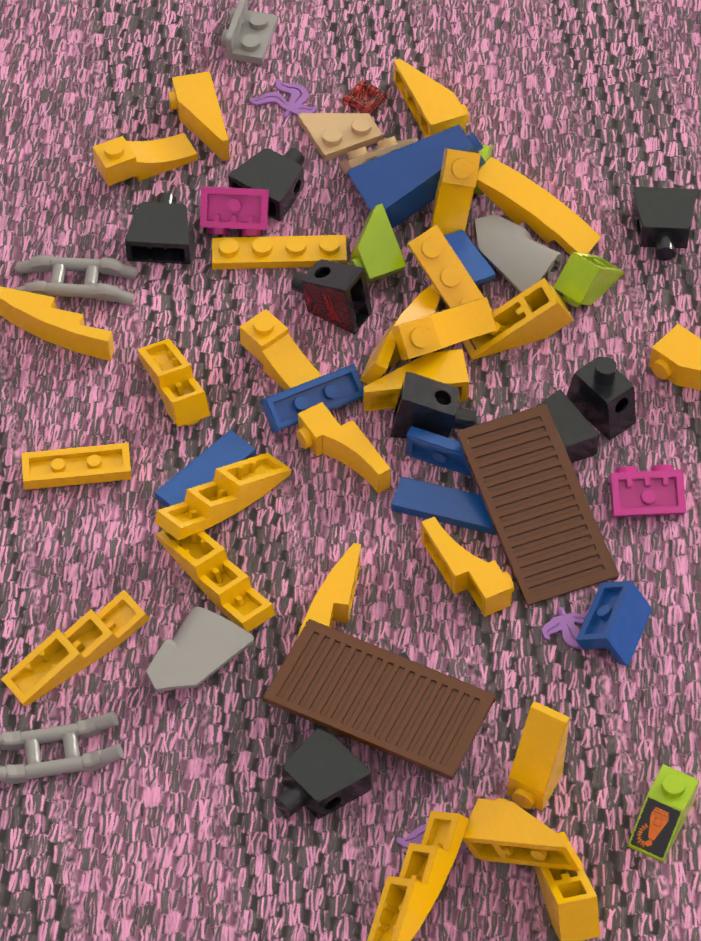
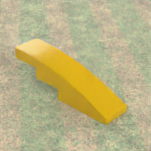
(535, 206)
(63, 328)
(386, 351)
(229, 493)
(219, 578)
(337, 592)
(78, 647)
(424, 871)

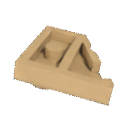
(339, 132)
(361, 156)

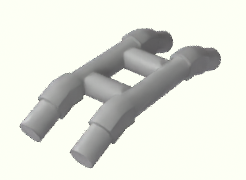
(89, 289)
(69, 736)

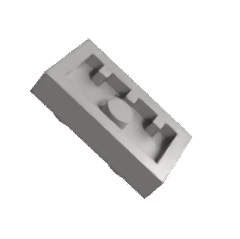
(248, 34)

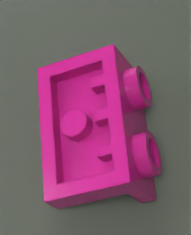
(234, 209)
(647, 492)

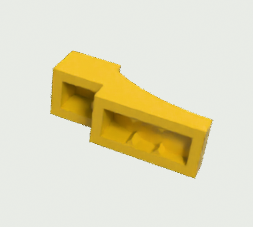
(141, 159)
(455, 190)
(443, 328)
(274, 347)
(175, 382)
(344, 443)
(464, 571)

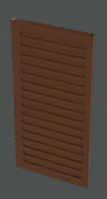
(536, 504)
(380, 699)

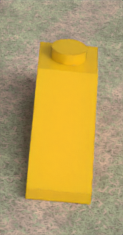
(429, 102)
(199, 110)
(523, 320)
(678, 358)
(442, 366)
(539, 757)
(509, 834)
(570, 902)

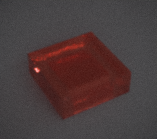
(364, 97)

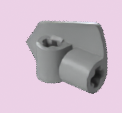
(514, 252)
(197, 651)

